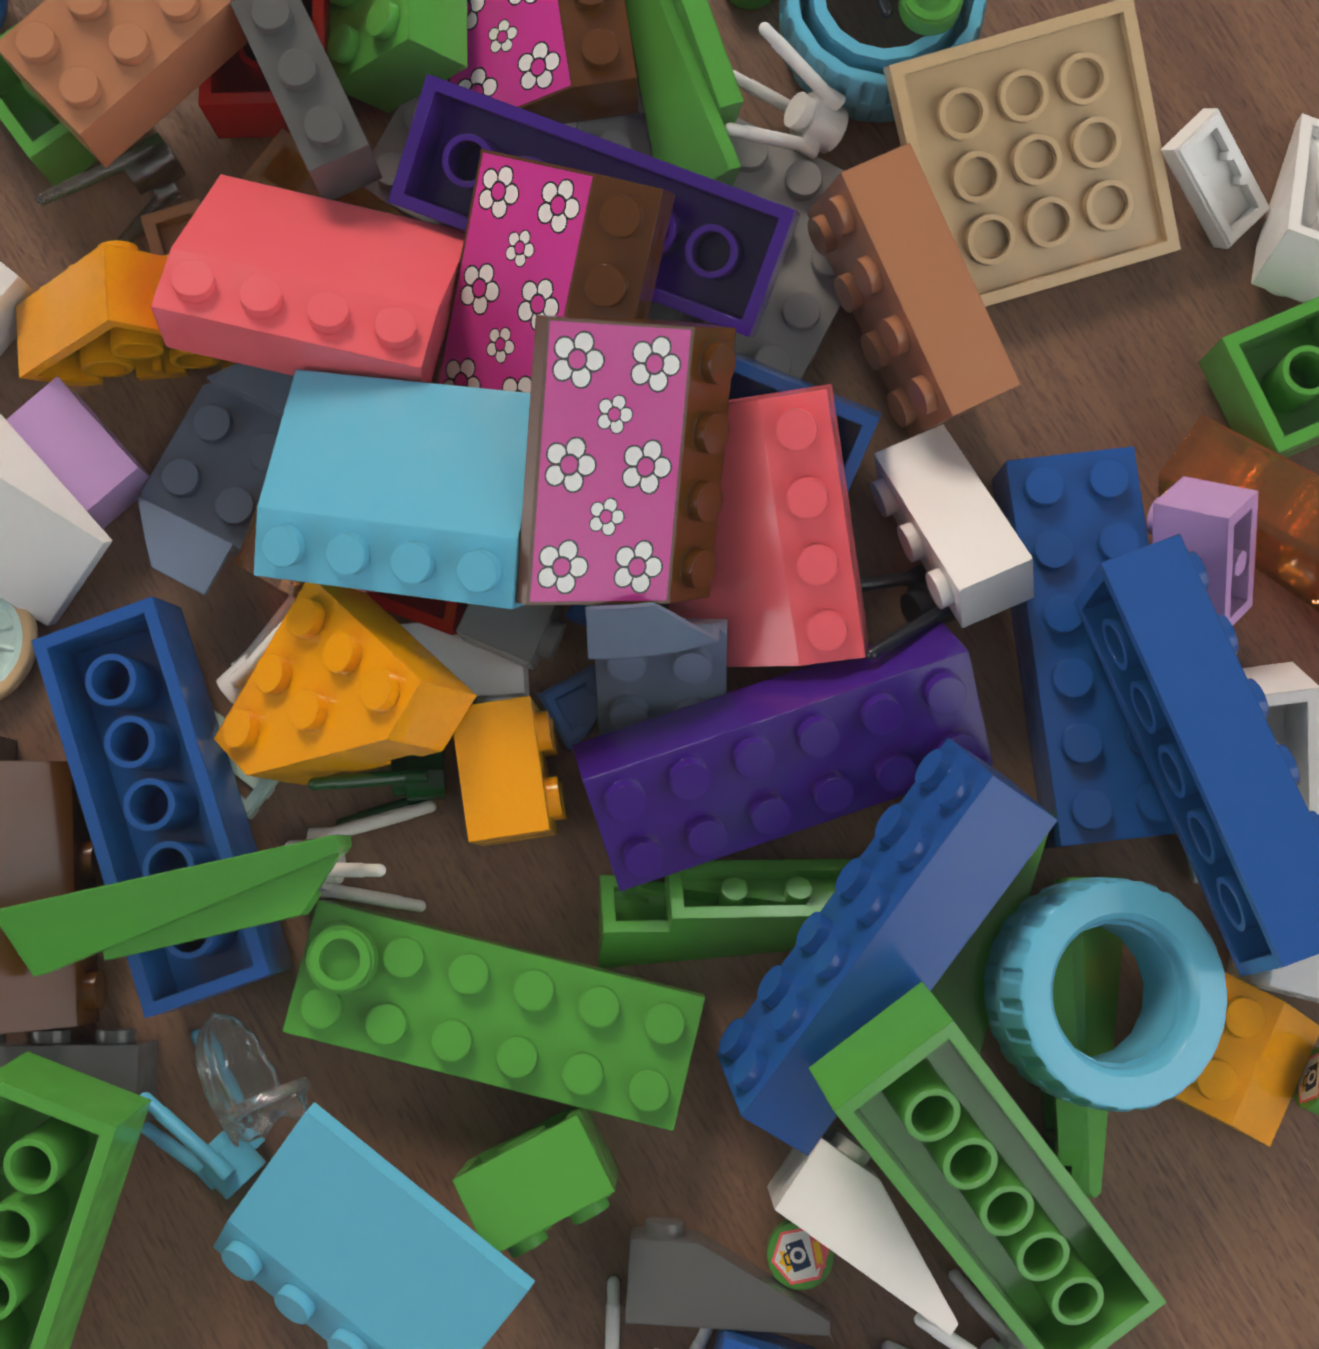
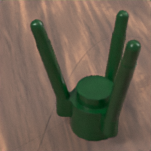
(410, 775)

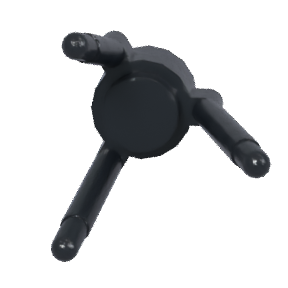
(916, 607)

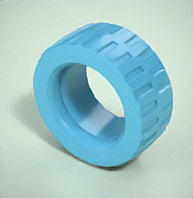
(858, 67)
(1180, 1000)

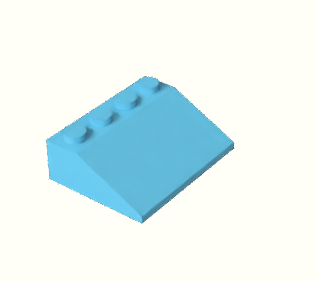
(396, 488)
(365, 1249)

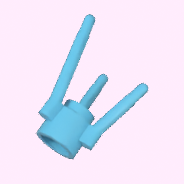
(216, 1163)

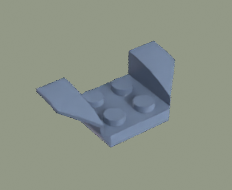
(213, 474)
(653, 661)

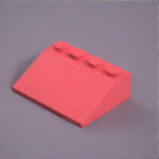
(308, 284)
(785, 537)

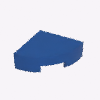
(573, 706)

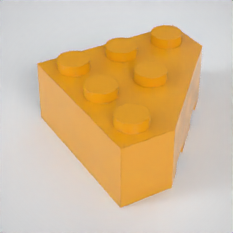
(100, 322)
(340, 693)

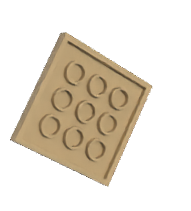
(1041, 149)

